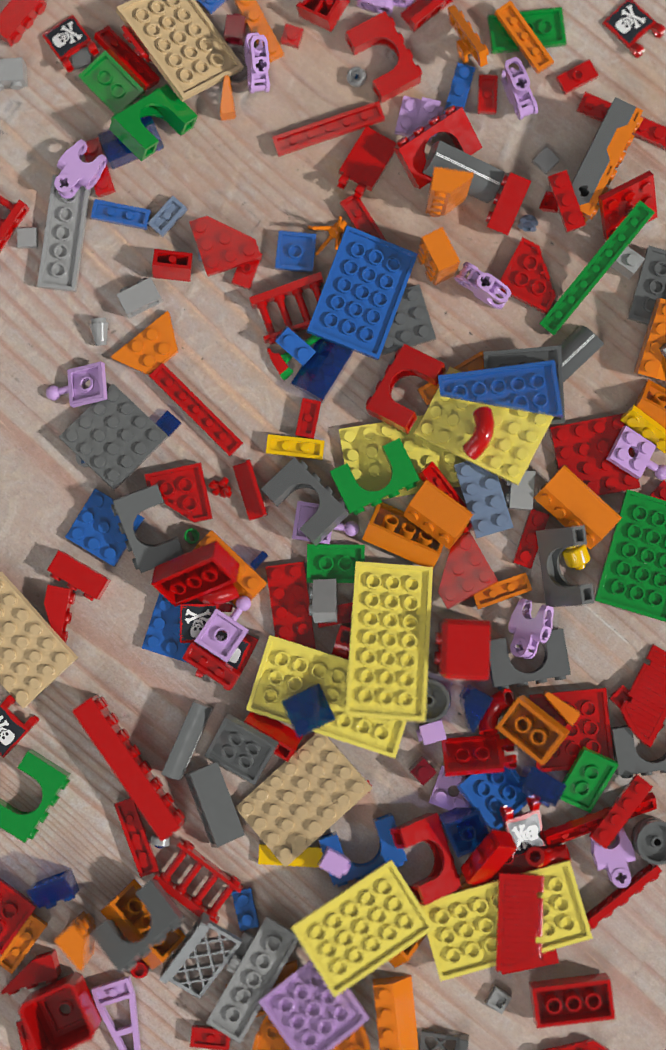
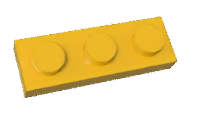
(645, 427)
(295, 447)

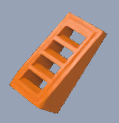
(227, 107)
(567, 712)

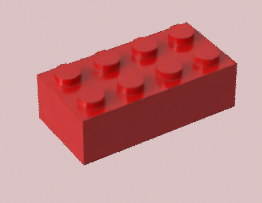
(195, 573)
(572, 1000)

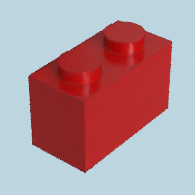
(172, 265)

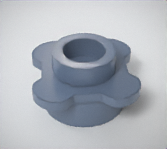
(528, 223)

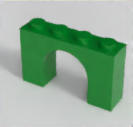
(160, 103)
(402, 477)
(51, 779)

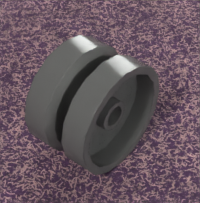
(441, 700)
(643, 840)

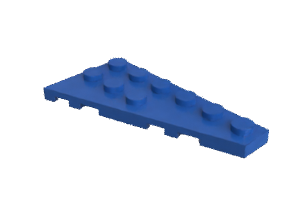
(517, 387)

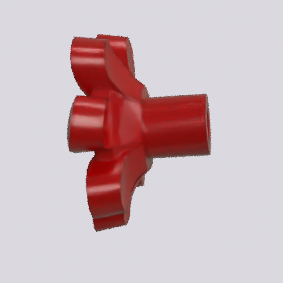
(221, 487)

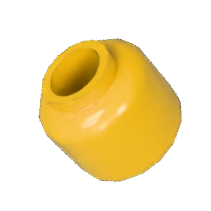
(576, 557)

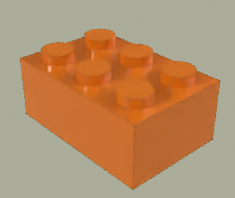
(438, 256)
(532, 729)

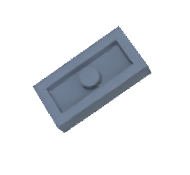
(167, 216)

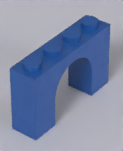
(386, 851)

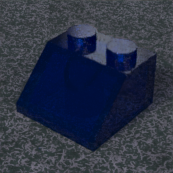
(473, 706)
(308, 710)
(540, 785)
(464, 829)
(53, 889)

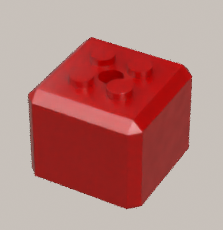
(463, 649)
(51, 1027)

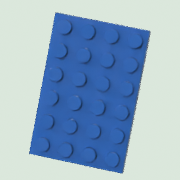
(362, 293)

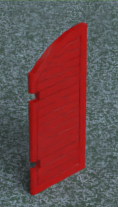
(648, 693)
(518, 920)

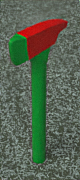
(280, 361)

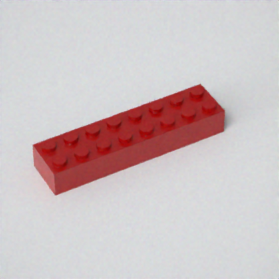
(129, 766)

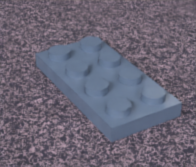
(484, 499)

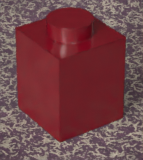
(235, 29)
(422, 770)

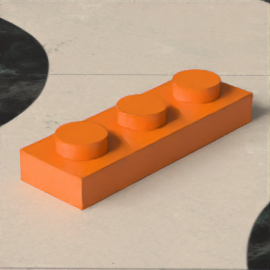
(503, 590)
(22, 943)

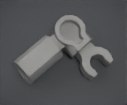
(237, 957)

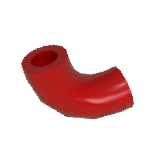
(482, 432)
(220, 595)
(501, 701)
(544, 857)

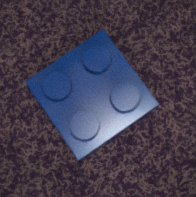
(295, 251)

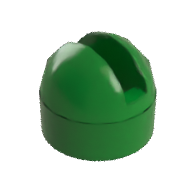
(195, 534)

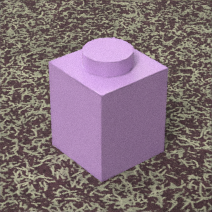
(431, 732)
(334, 862)

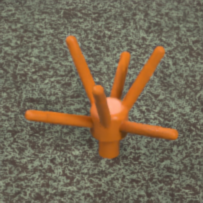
(335, 231)

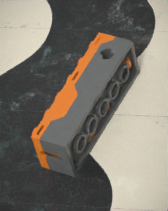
(605, 155)

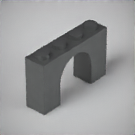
(295, 476)
(128, 508)
(557, 589)
(553, 666)
(627, 757)
(164, 917)

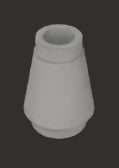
(99, 330)

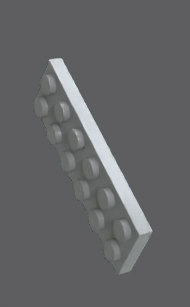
(63, 240)
(253, 979)

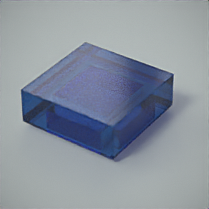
(168, 423)
(259, 560)

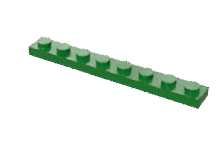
(597, 267)

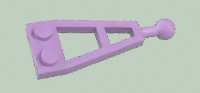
(114, 992)

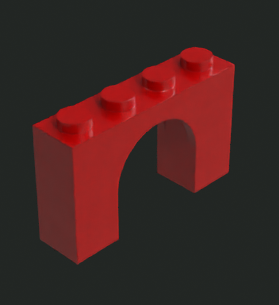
(382, 31)
(412, 149)
(407, 363)
(443, 876)

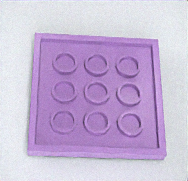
(309, 1012)

